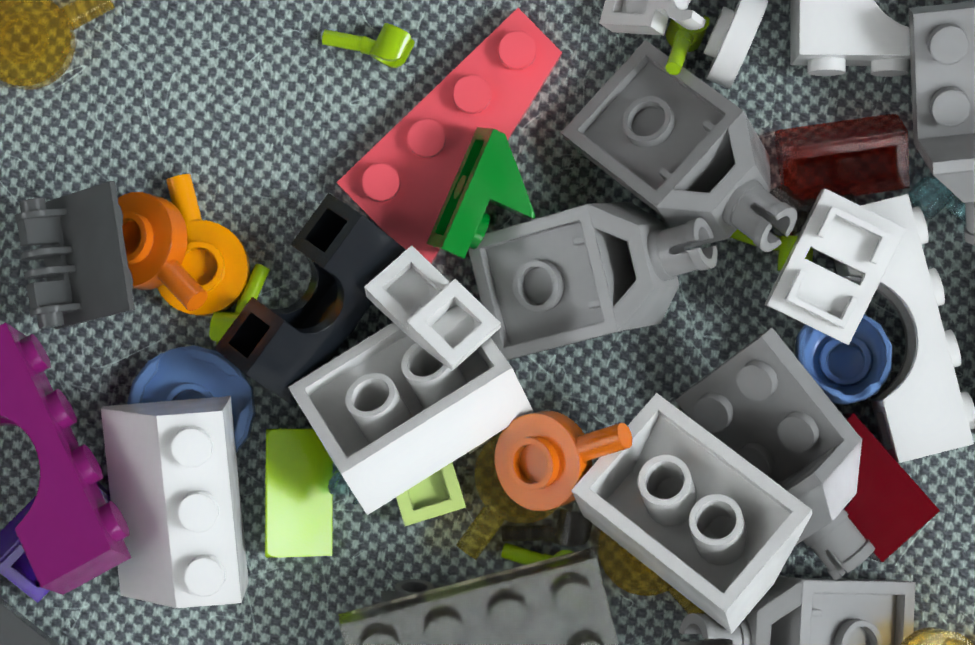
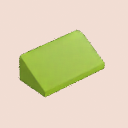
(297, 495)

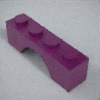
(70, 527)

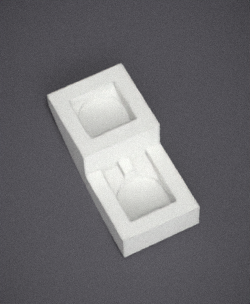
(431, 309)

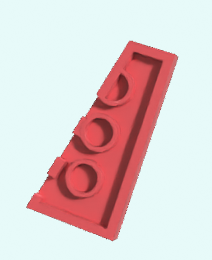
(416, 162)

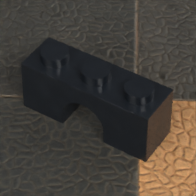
(294, 341)

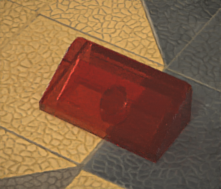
(845, 156)

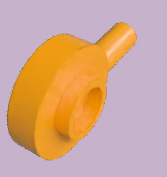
(212, 254)

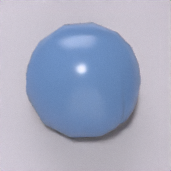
(847, 371)

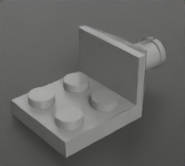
(945, 97)
(681, 150)
(583, 274)
(794, 434)
(818, 614)

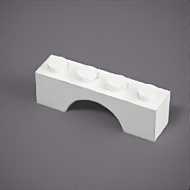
(847, 33)
(923, 404)

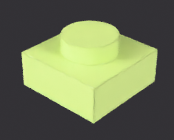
(432, 497)

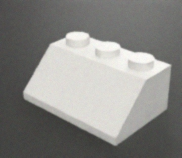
(401, 414)
(181, 499)
(694, 512)

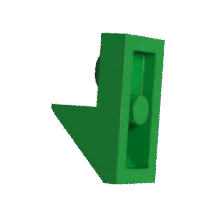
(484, 177)

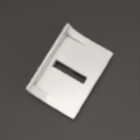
(849, 236)

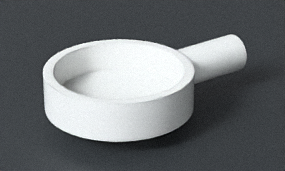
(732, 40)

